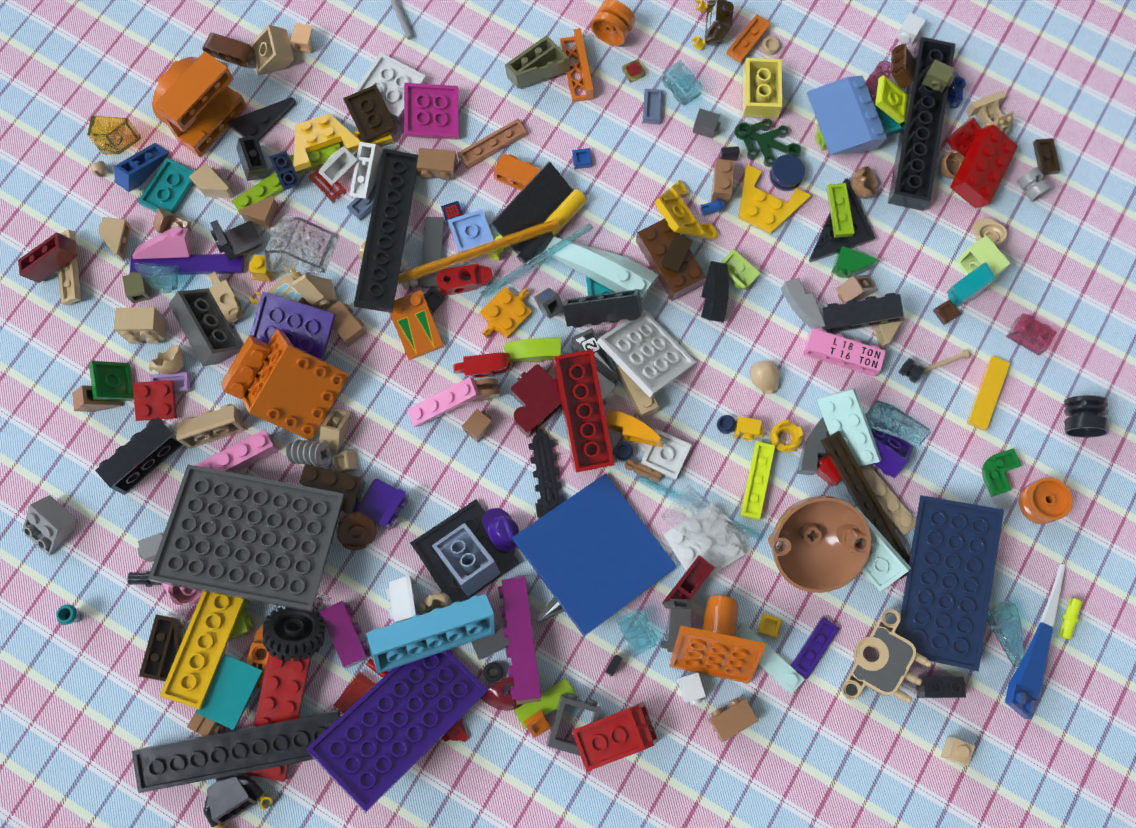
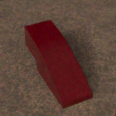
(691, 580)

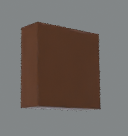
(946, 312)

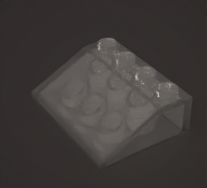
(299, 246)

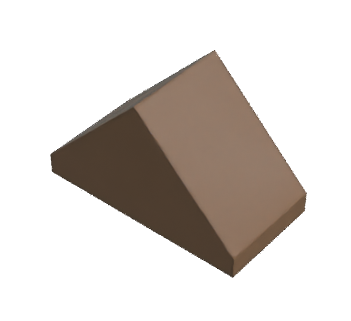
(261, 212)

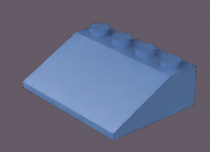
(847, 116)

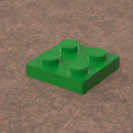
(111, 381)

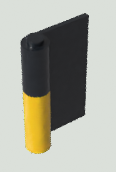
(540, 201)

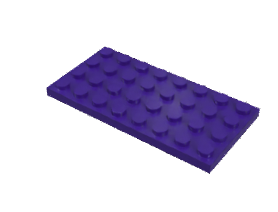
(395, 725)

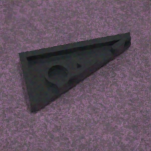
(261, 120)

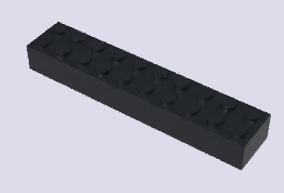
(921, 129)

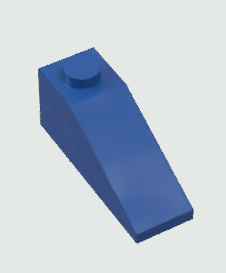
(137, 168)

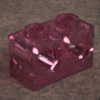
(1029, 338)

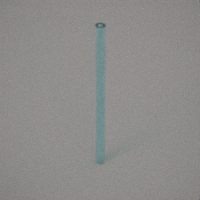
(536, 260)
(673, 494)

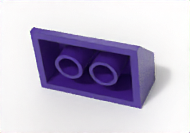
(893, 452)

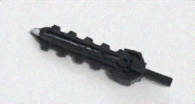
(546, 473)

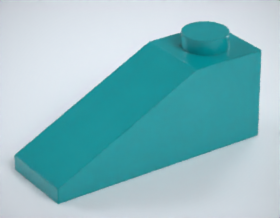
(971, 285)

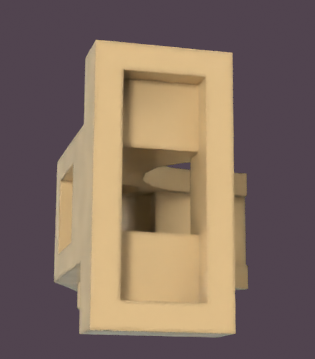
(990, 107)

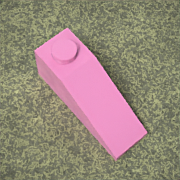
(169, 244)

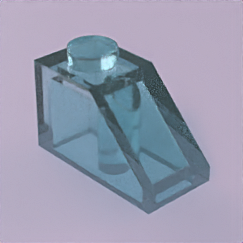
(159, 275)

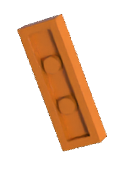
(748, 38)

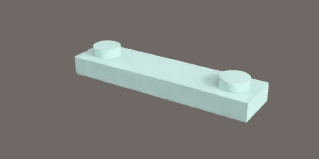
(773, 663)

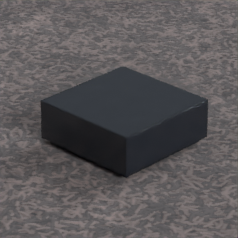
(729, 153)
(434, 299)
(613, 665)

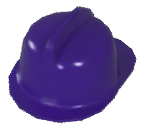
(500, 529)

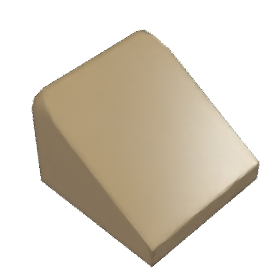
(345, 461)

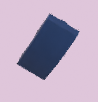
(285, 170)

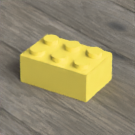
(762, 87)

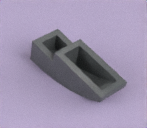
(812, 449)

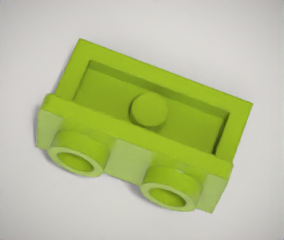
(740, 270)

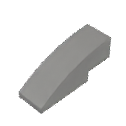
(803, 304)

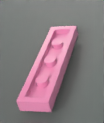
(443, 402)

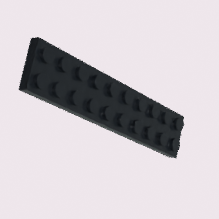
(387, 232)
(228, 752)

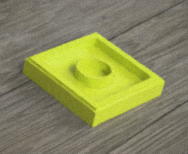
(891, 99)

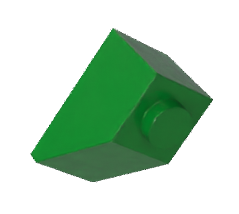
(851, 263)

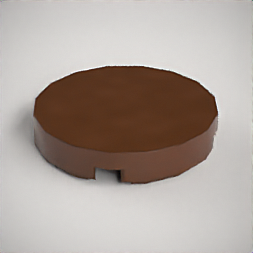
(356, 531)

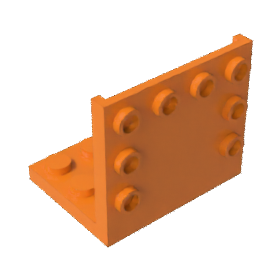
(293, 388)

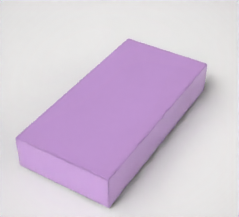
(181, 380)

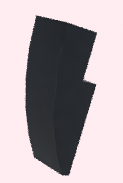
(716, 292)

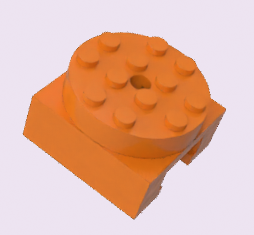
(197, 101)

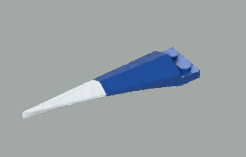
(1028, 680)

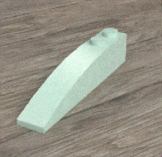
(606, 268)

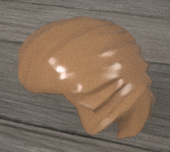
(864, 183)

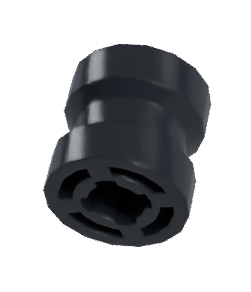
(911, 370)

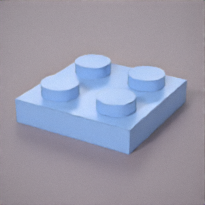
(470, 230)

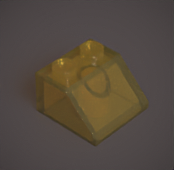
(112, 134)

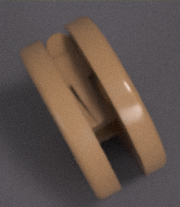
(485, 392)

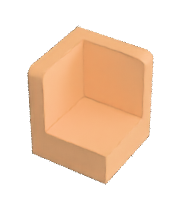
(301, 38)

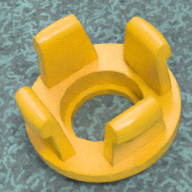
(795, 432)

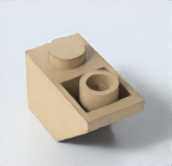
(210, 184)

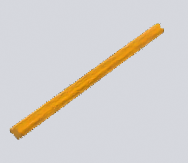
(477, 251)

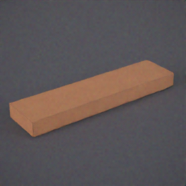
(492, 143)

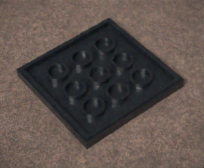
(472, 516)

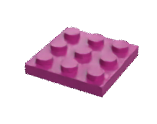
(431, 111)

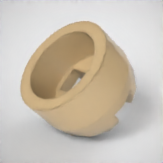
(99, 168)

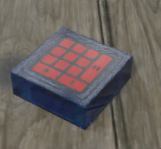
(451, 211)

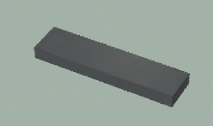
(432, 248)

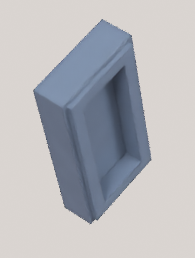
(652, 106)

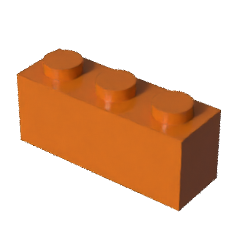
(514, 171)
(245, 367)

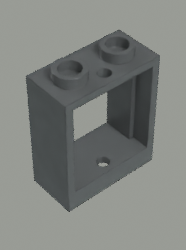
(571, 699)

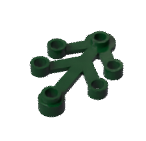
(765, 140)

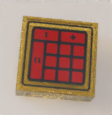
(633, 70)

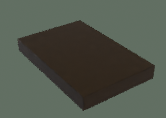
(370, 114)

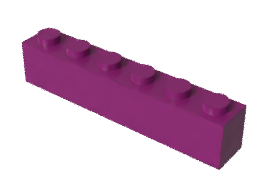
(521, 641)

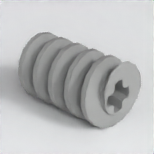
(308, 452)

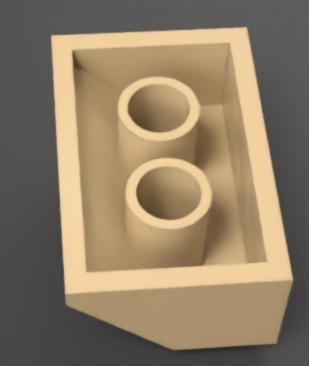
(210, 426)

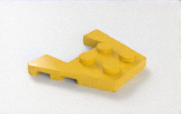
(319, 134)
(764, 209)
(679, 215)

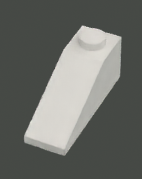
(366, 169)

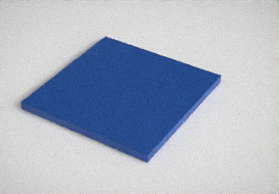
(594, 554)

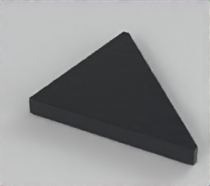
(863, 234)

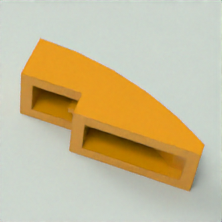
(632, 429)

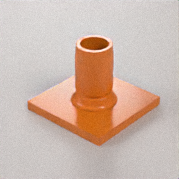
(715, 648)

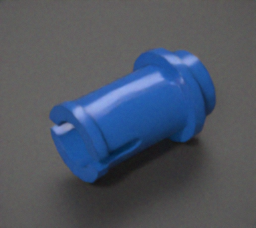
(711, 207)

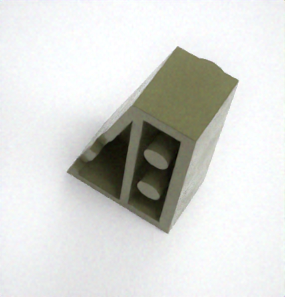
(537, 63)

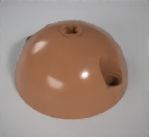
(824, 557)

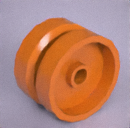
(613, 22)
(1045, 501)

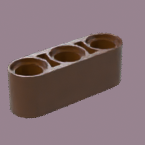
(228, 49)
(902, 66)

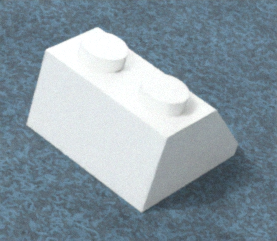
(403, 599)

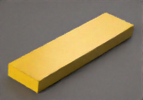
(988, 393)

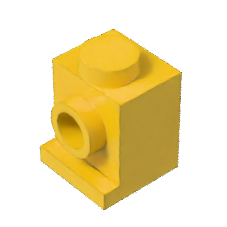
(259, 269)
(748, 428)

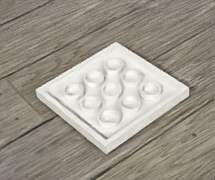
(646, 353)

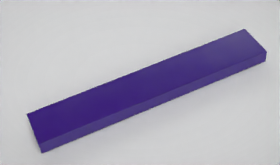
(198, 264)

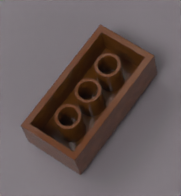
(654, 244)

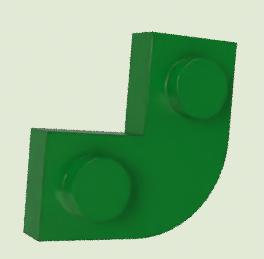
(994, 469)

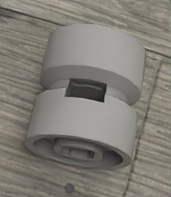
(1034, 184)

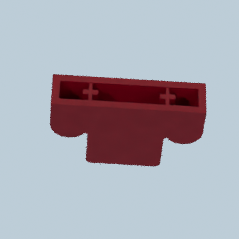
(539, 399)

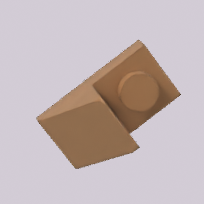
(166, 220)

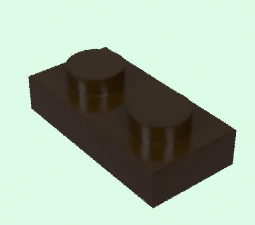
(1046, 156)

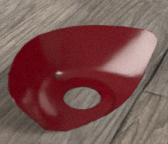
(496, 699)

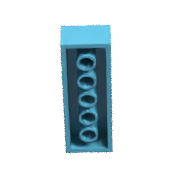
(431, 633)

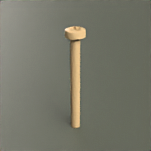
(965, 353)

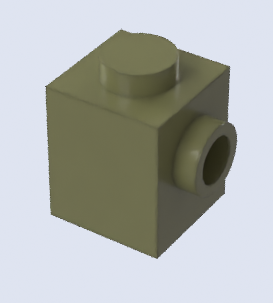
(939, 76)
(136, 287)

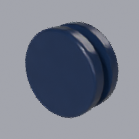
(787, 172)

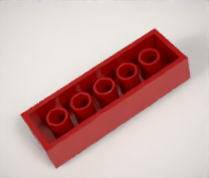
(583, 410)

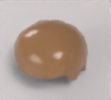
(950, 164)

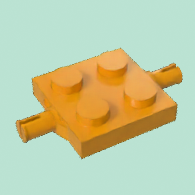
(505, 312)

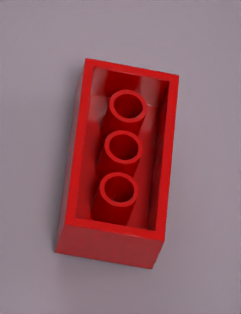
(984, 166)

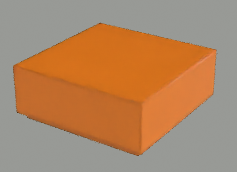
(537, 724)

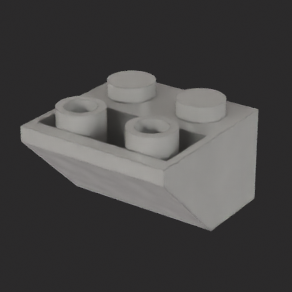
(48, 524)

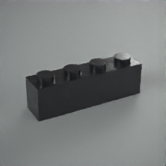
(602, 308)
(863, 313)

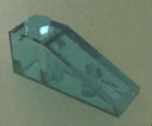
(895, 422)
(1007, 628)

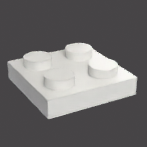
(669, 458)

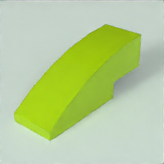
(533, 349)

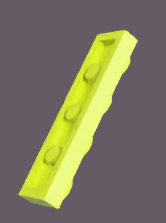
(757, 480)

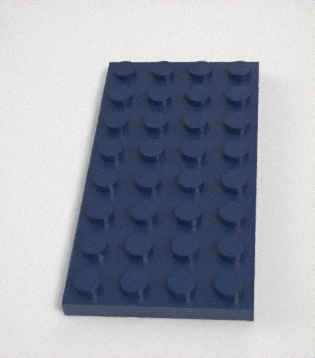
(950, 580)

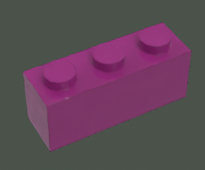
(345, 634)

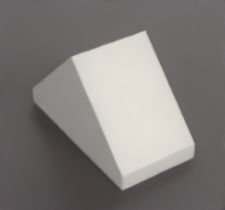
(337, 165)

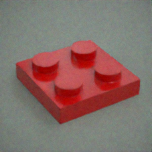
(154, 400)

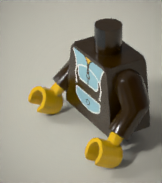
(718, 21)

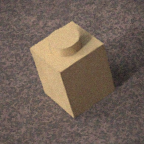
(957, 751)

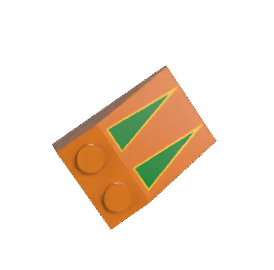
(415, 325)

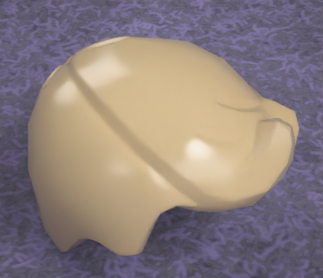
(169, 361)
(765, 376)

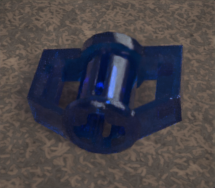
(955, 91)

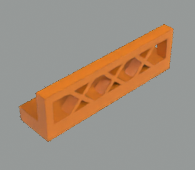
(582, 64)

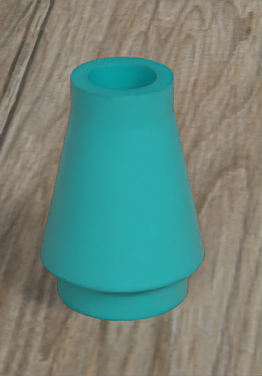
(68, 614)

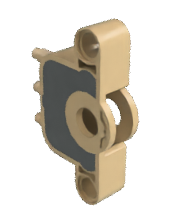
(892, 666)

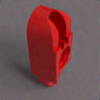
(478, 275)
(483, 365)

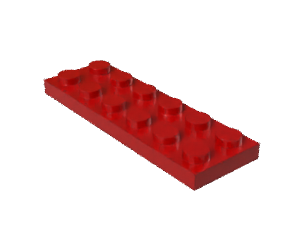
(281, 700)

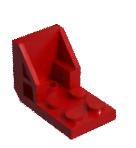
(615, 737)

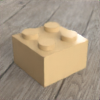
(140, 325)

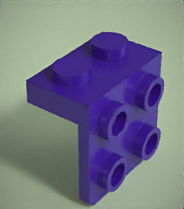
(383, 503)

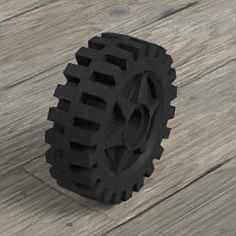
(293, 633)

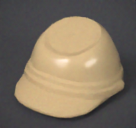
(991, 228)

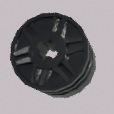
(1086, 416)

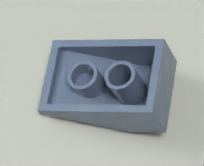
(466, 559)

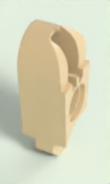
(226, 298)

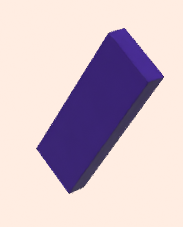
(814, 647)

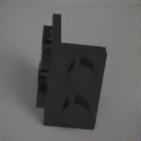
(236, 240)

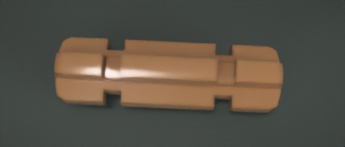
(643, 470)

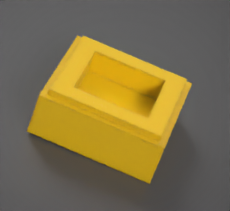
(769, 626)

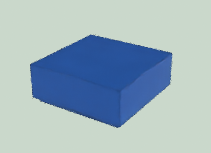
(582, 158)

